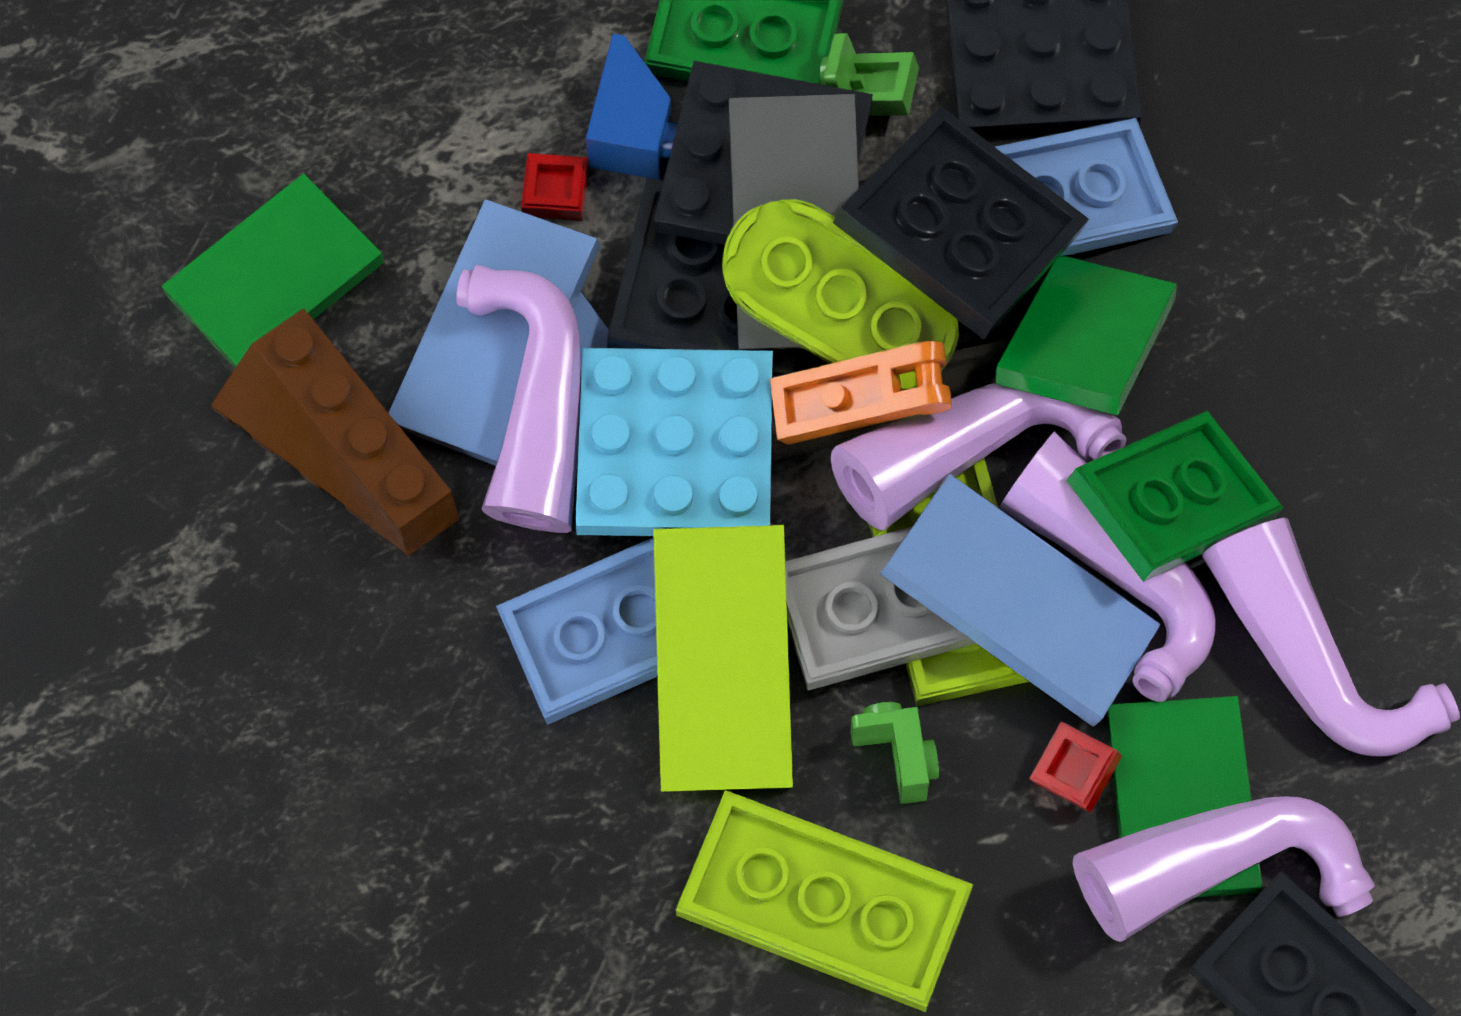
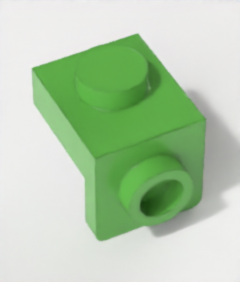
(885, 75)
(913, 758)

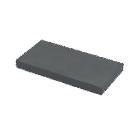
(786, 152)

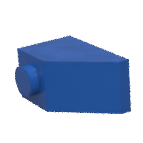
(631, 116)

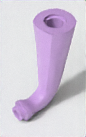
(539, 453)
(910, 458)
(1053, 509)
(1280, 610)
(1167, 865)

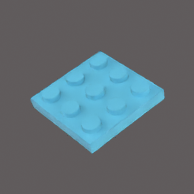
(673, 440)

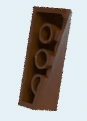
(327, 424)

